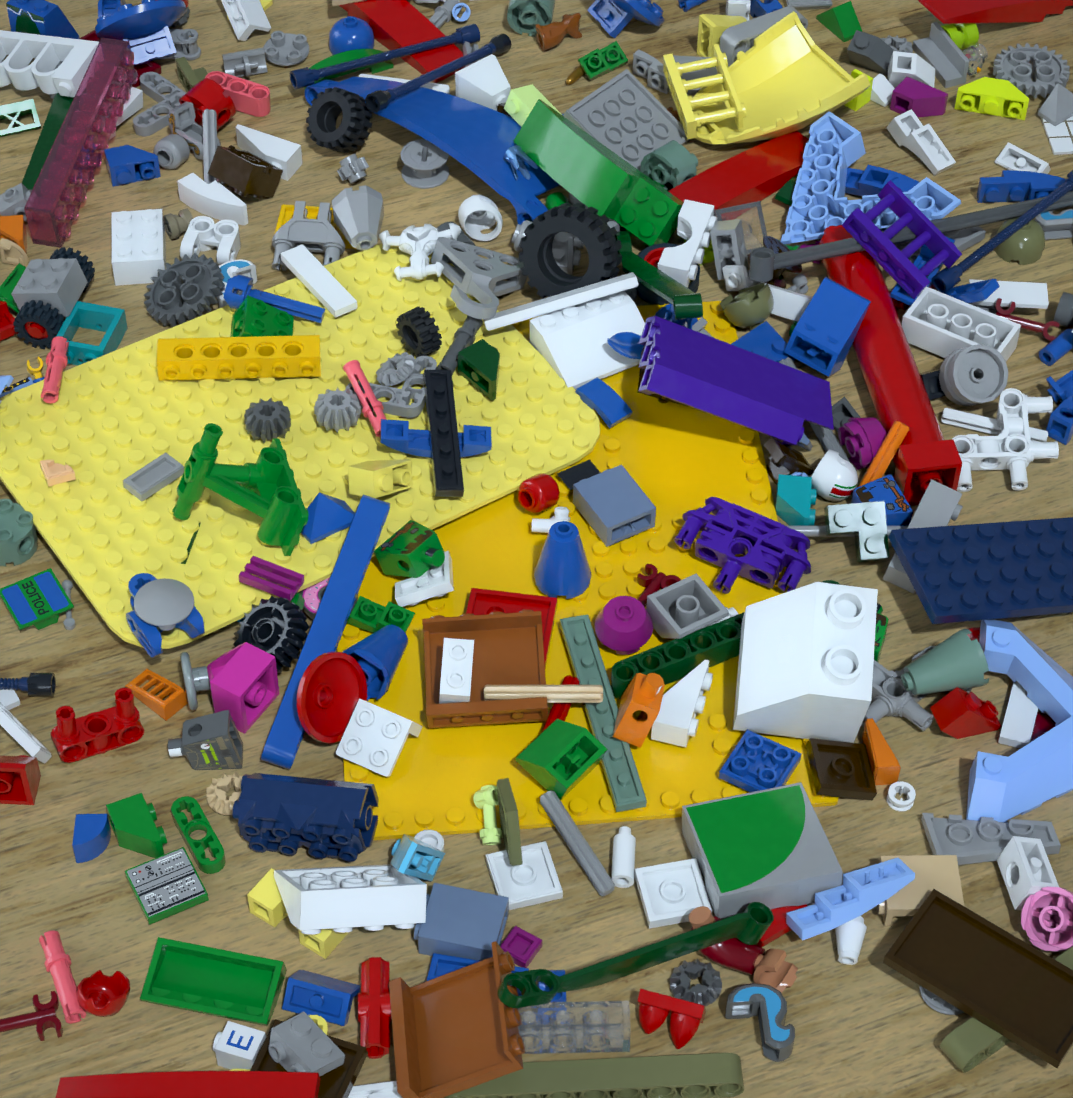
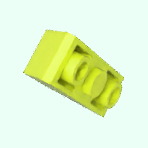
(992, 98)

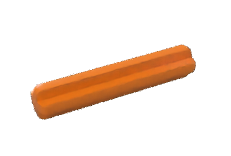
(885, 453)

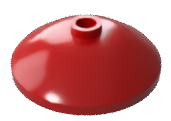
(329, 695)

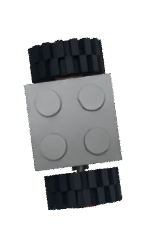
(49, 294)

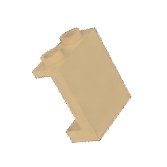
(931, 873)

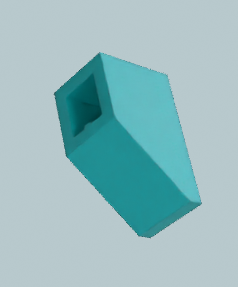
(795, 499)

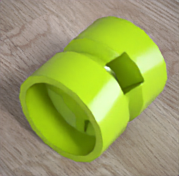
(962, 34)

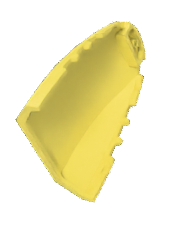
(782, 84)

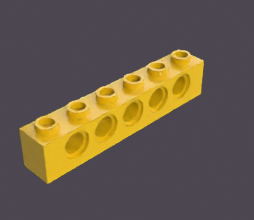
(238, 357)

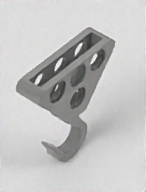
(478, 276)

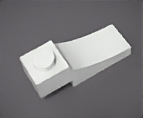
(922, 141)

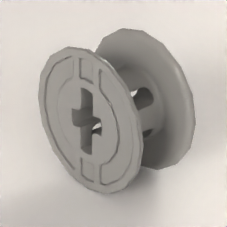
(424, 164)

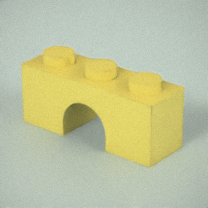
(268, 905)

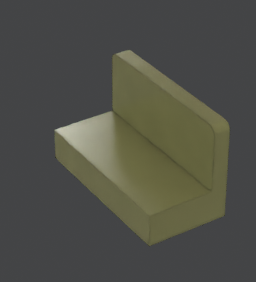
(187, 76)

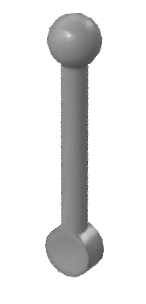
(69, 622)

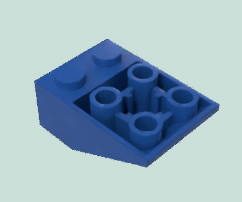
(827, 327)

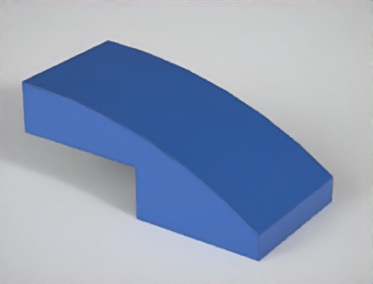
(605, 401)

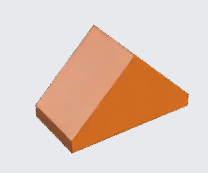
(14, 229)

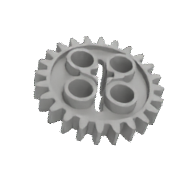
(1045, 70)

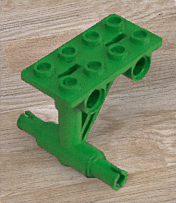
(265, 490)

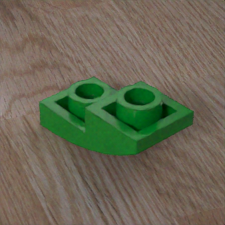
(603, 61)
(373, 616)

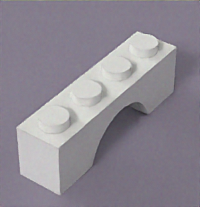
(694, 226)

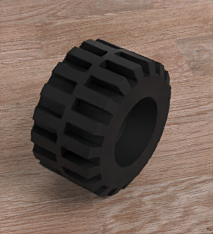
(325, 113)

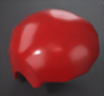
(103, 994)

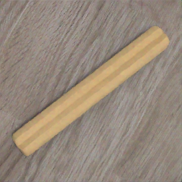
(554, 693)

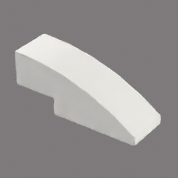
(212, 199)

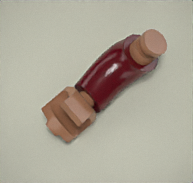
(766, 967)

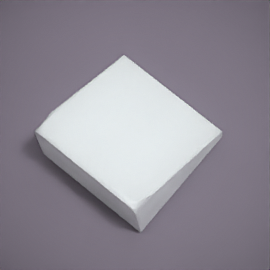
(881, 90)

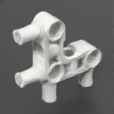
(997, 451)

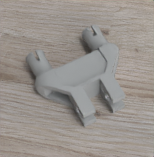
(314, 234)

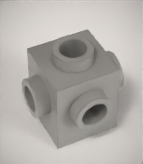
(14, 201)

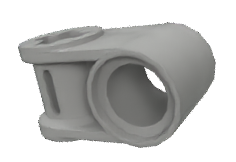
(185, 44)

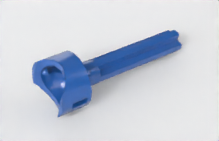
(291, 306)

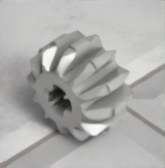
(337, 409)

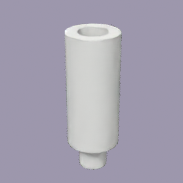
(623, 858)

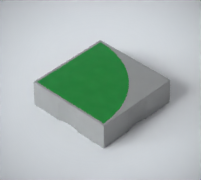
(760, 849)

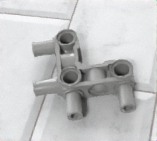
(892, 699)

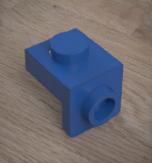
(1061, 388)

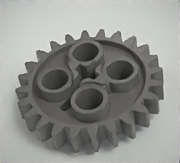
(184, 290)

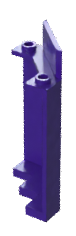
(731, 382)

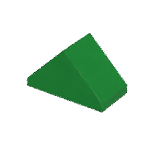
(841, 21)

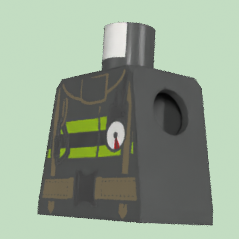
(209, 742)

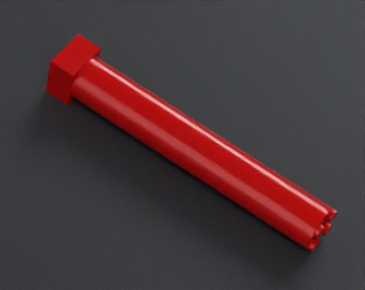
(894, 376)

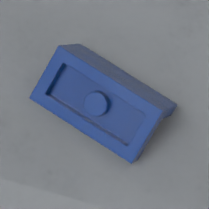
(320, 996)

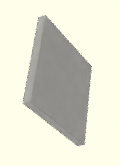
(626, 119)

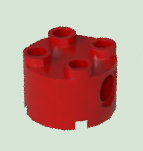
(208, 95)

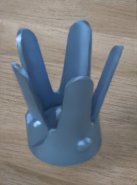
(515, 157)

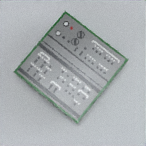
(166, 885)

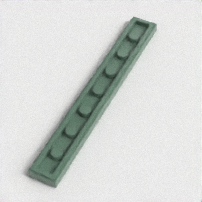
(590, 670)

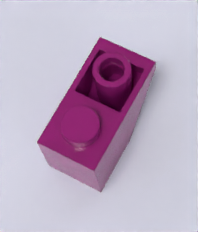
(919, 97)

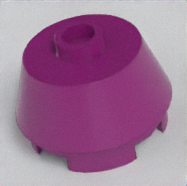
(862, 440)
(624, 625)

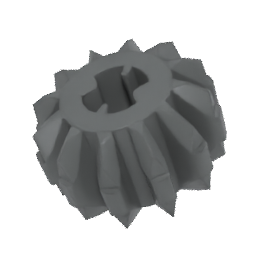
(267, 420)

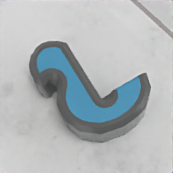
(771, 1010)

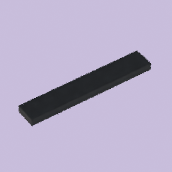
(443, 433)

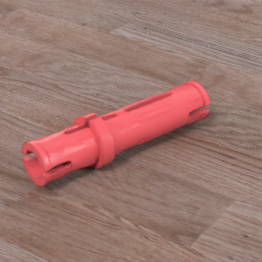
(56, 362)
(354, 374)
(59, 966)

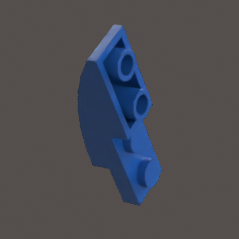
(874, 179)
(1017, 186)

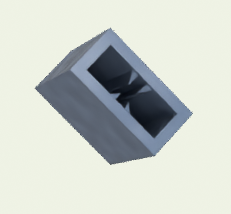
(614, 505)
(461, 922)

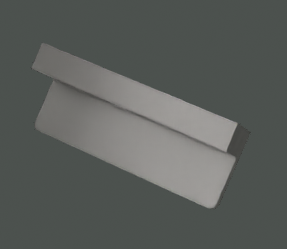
(944, 56)

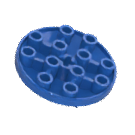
(617, 13)
(144, 27)

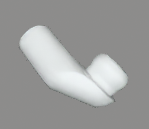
(544, 525)

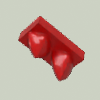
(684, 1015)

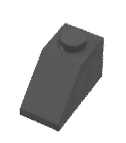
(869, 52)

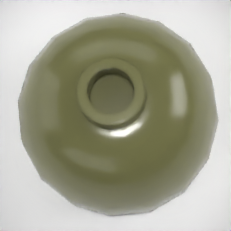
(1024, 245)
(749, 307)

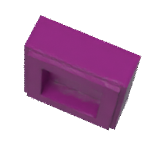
(521, 946)

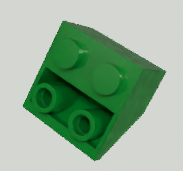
(562, 756)

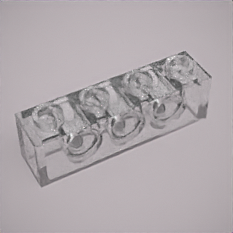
(576, 1027)

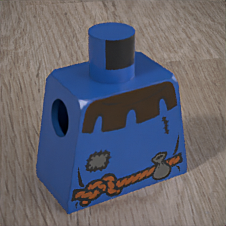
(886, 489)

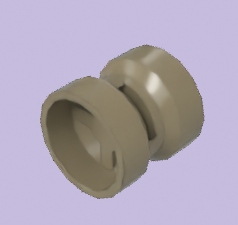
(178, 223)

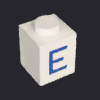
(238, 1046)

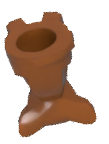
(553, 33)

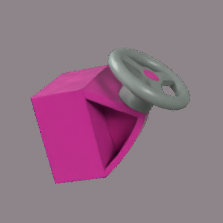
(238, 682)

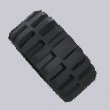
(589, 228)

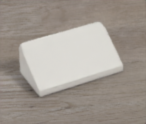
(1017, 159)

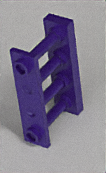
(887, 254)

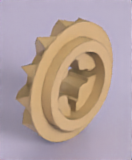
(217, 791)

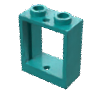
(97, 318)

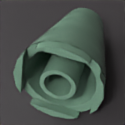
(947, 666)

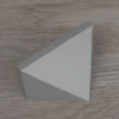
(1057, 106)

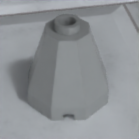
(359, 216)

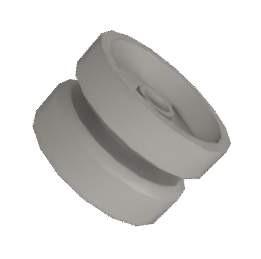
(973, 375)

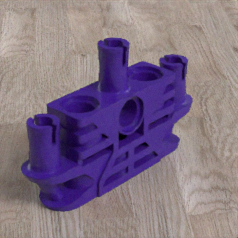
(737, 530)

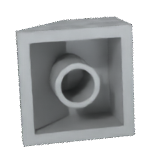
(684, 608)

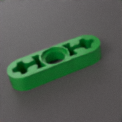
(198, 847)

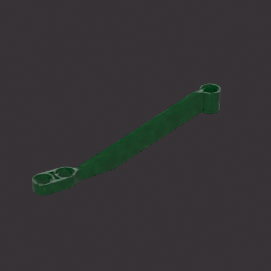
(685, 302)
(746, 926)

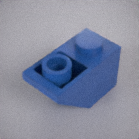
(130, 165)

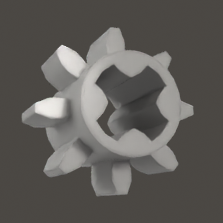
(352, 168)

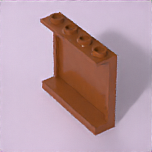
(504, 653)
(455, 1029)

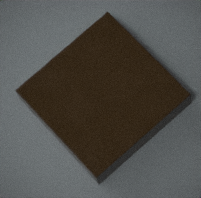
(841, 769)

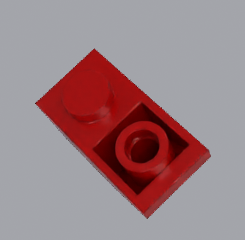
(965, 714)

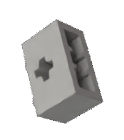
(728, 245)

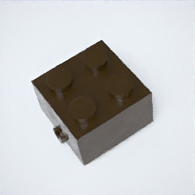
(244, 172)

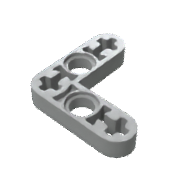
(149, 120)
(402, 397)

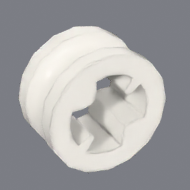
(901, 787)

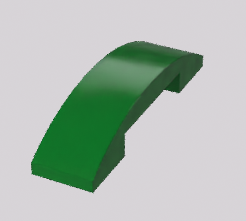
(348, 56)

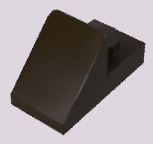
(785, 460)

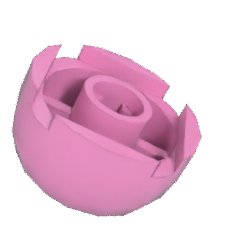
(1049, 919)

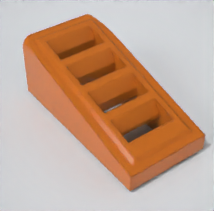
(164, 708)
(882, 759)

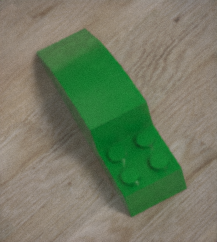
(598, 175)

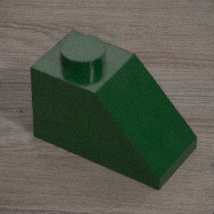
(480, 367)

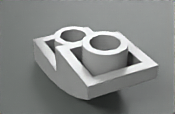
(651, 69)

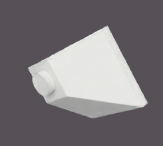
(483, 83)

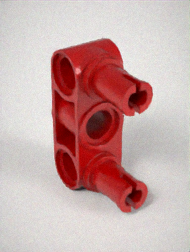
(98, 730)

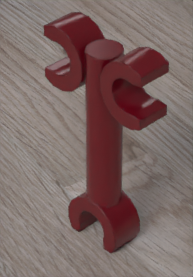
(1025, 323)
(654, 582)
(43, 1018)

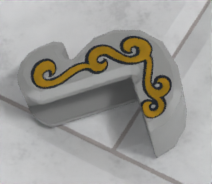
(183, 124)

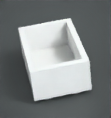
(138, 246)

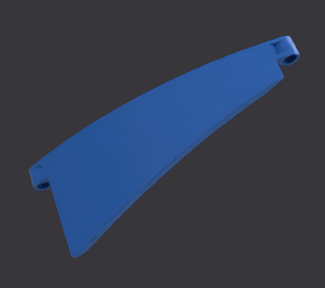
(464, 131)

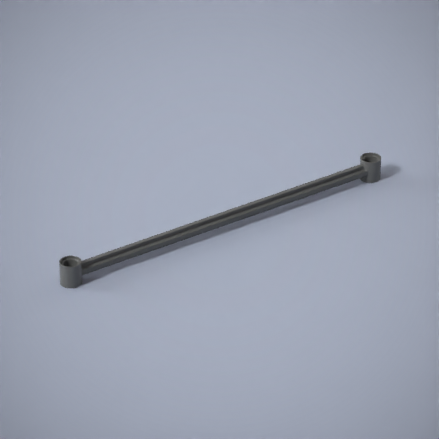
(765, 260)

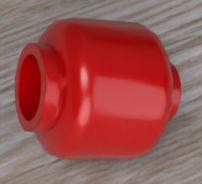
(538, 493)

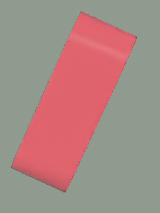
(246, 95)

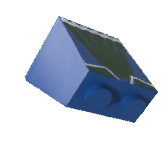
(39, 18)

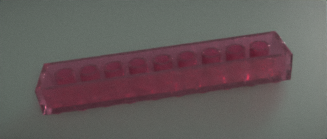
(81, 143)

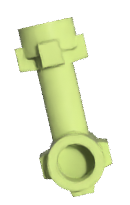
(486, 800)

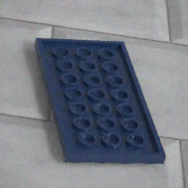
(989, 568)

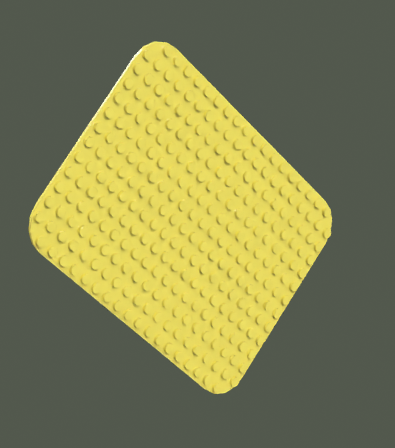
(121, 418)

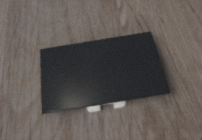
(578, 472)

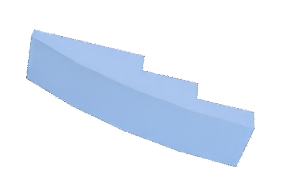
(858, 894)

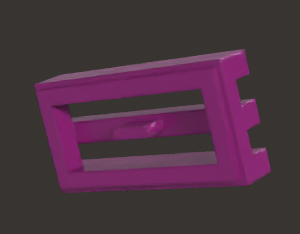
(273, 574)

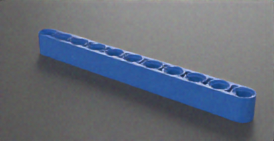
(328, 623)

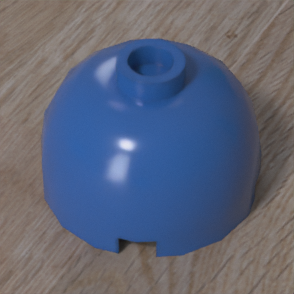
(350, 34)

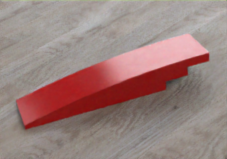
(994, 10)
(400, 25)
(747, 175)
(192, 1085)

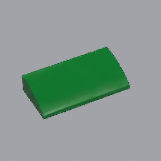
(213, 981)

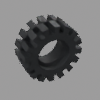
(418, 332)

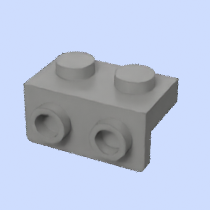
(304, 1047)

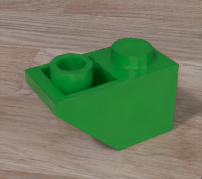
(135, 826)

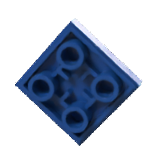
(759, 763)

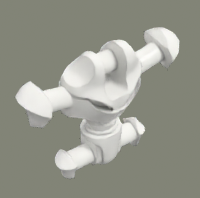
(418, 243)

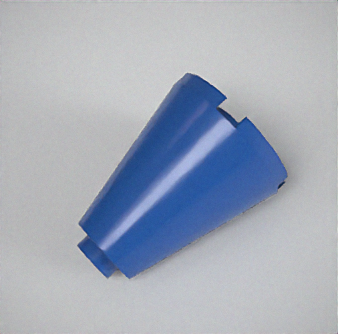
(563, 563)
(379, 658)

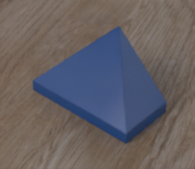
(326, 517)

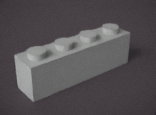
(934, 510)

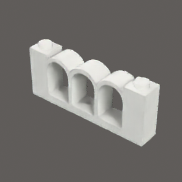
(48, 53)

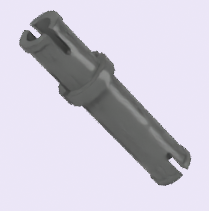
(462, 339)

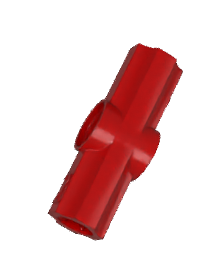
(375, 1007)

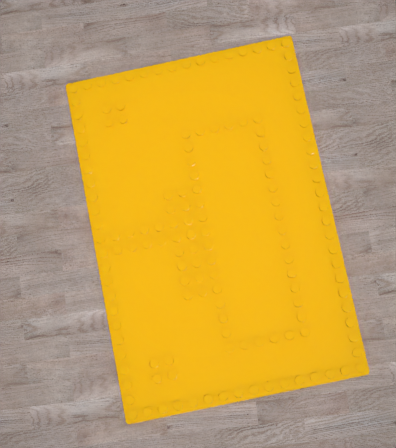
(678, 462)

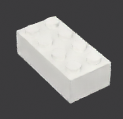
(948, 324)

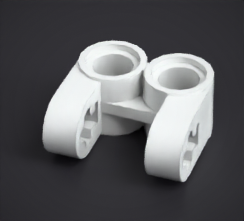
(205, 235)

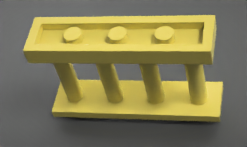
(686, 104)

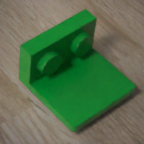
(260, 319)

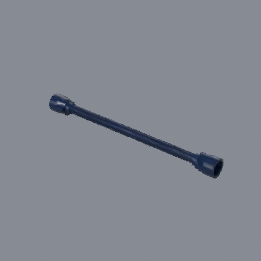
(305, 77)
(948, 278)

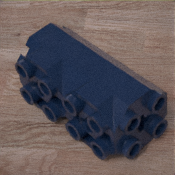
(292, 811)

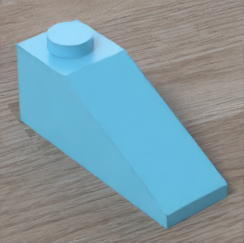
(416, 858)

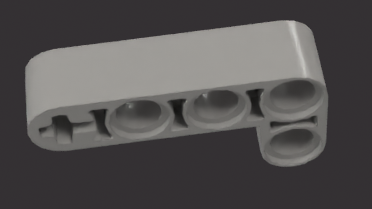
(742, 35)

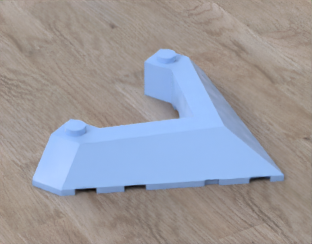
(821, 185)
(1043, 768)

